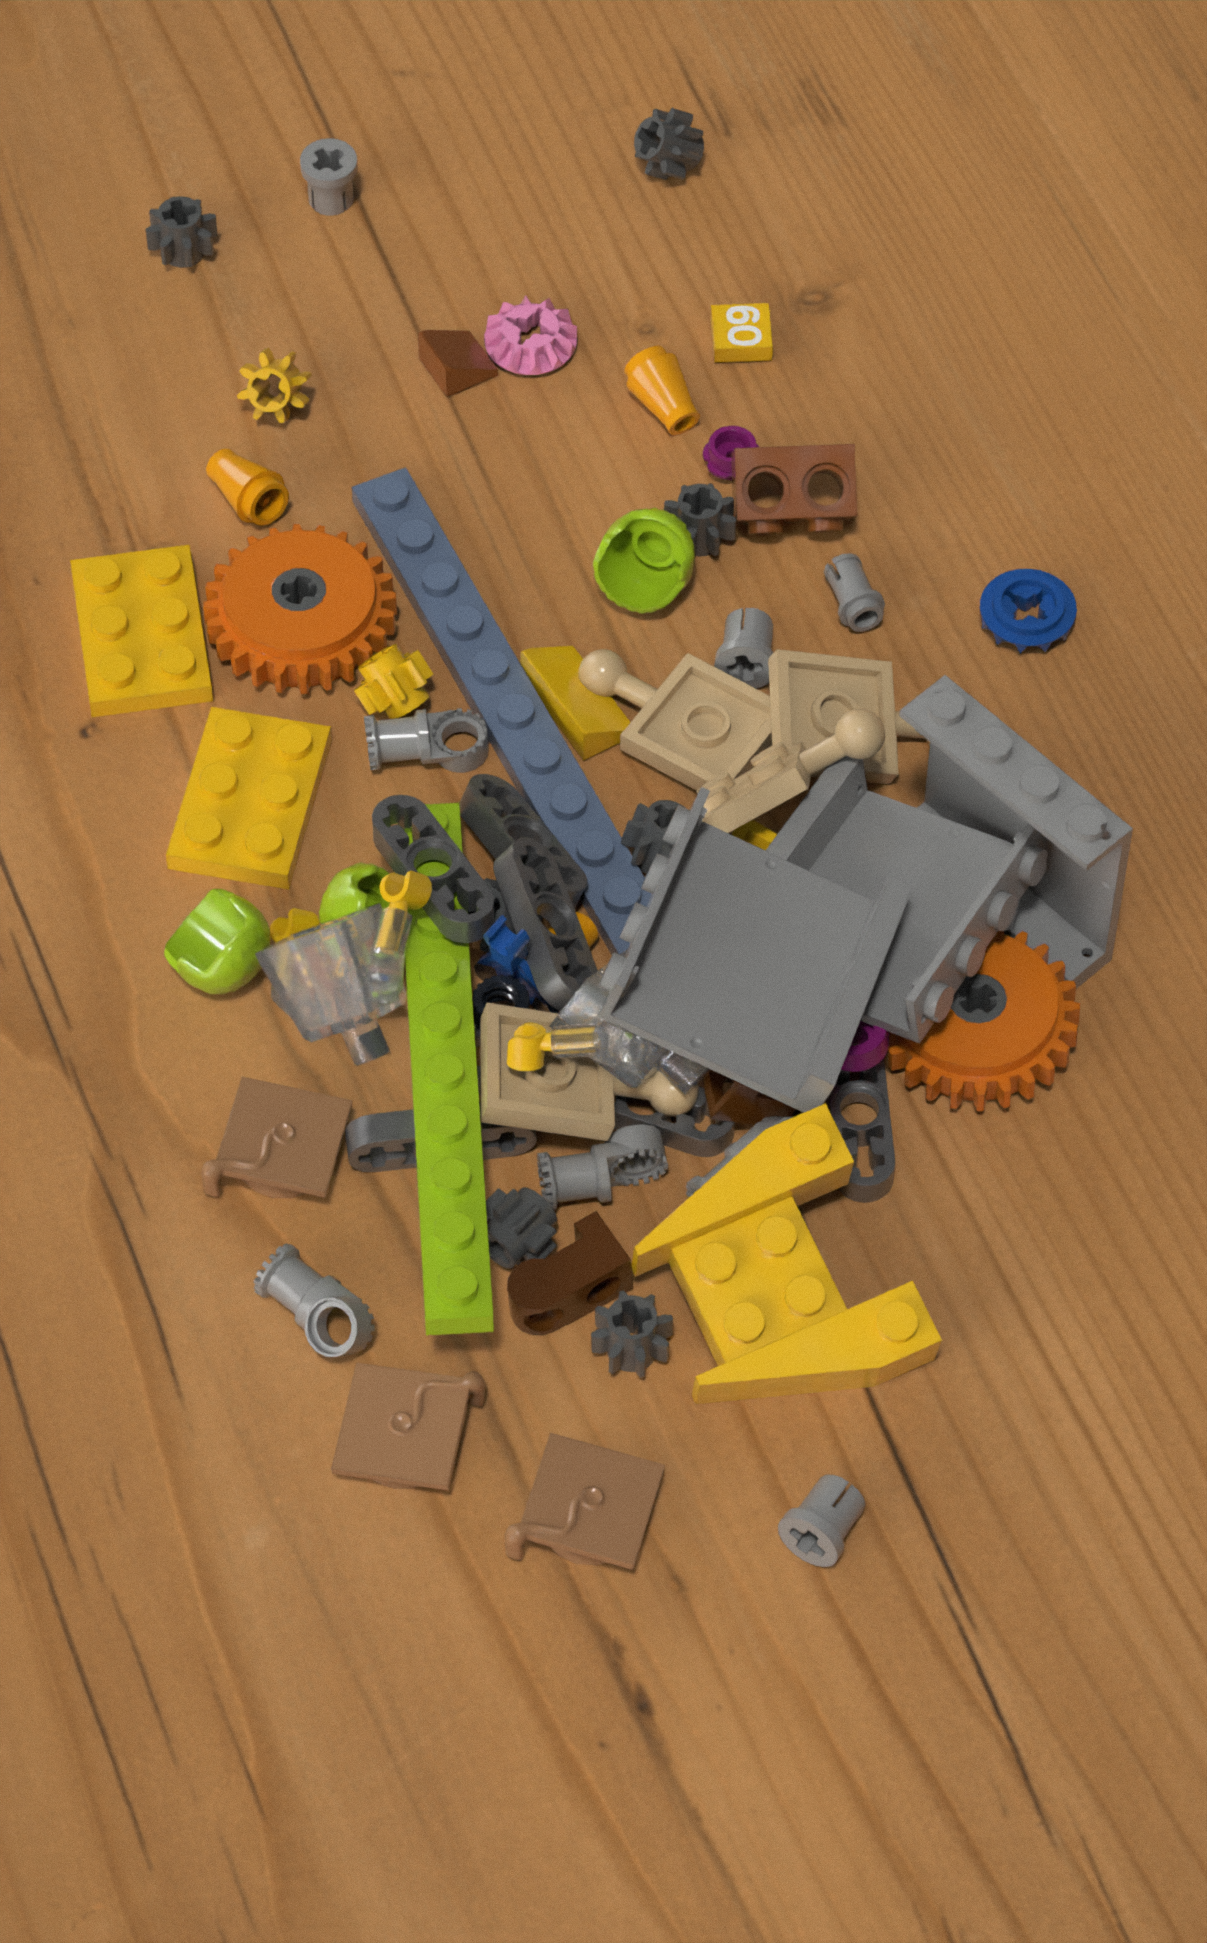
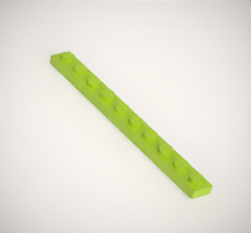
(447, 1118)

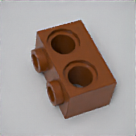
(792, 471)

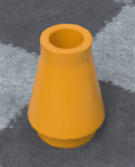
(661, 387)
(250, 488)

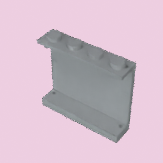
(998, 785)
(959, 897)
(749, 961)

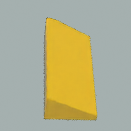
(585, 718)

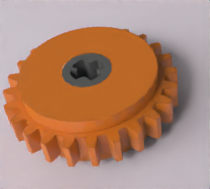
(299, 608)
(1000, 1032)

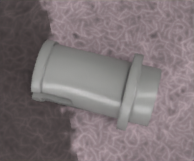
(859, 603)

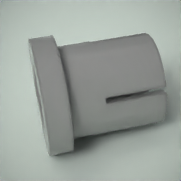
(329, 173)
(747, 649)
(816, 1527)

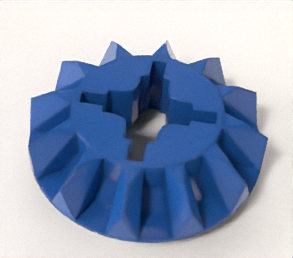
(1025, 590)

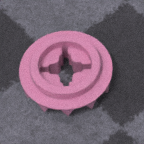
(539, 353)

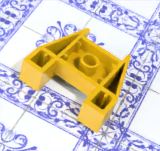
(764, 1284)

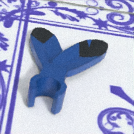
(508, 958)

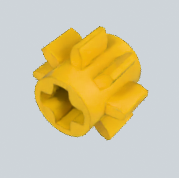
(258, 385)
(393, 682)

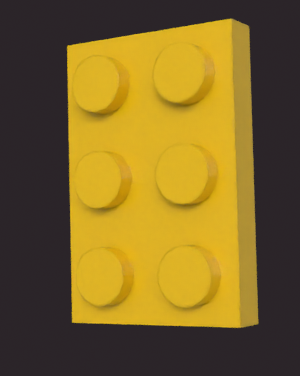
(141, 631)
(249, 798)

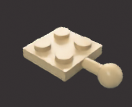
(817, 689)
(690, 725)
(787, 772)
(565, 1093)

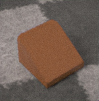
(454, 359)

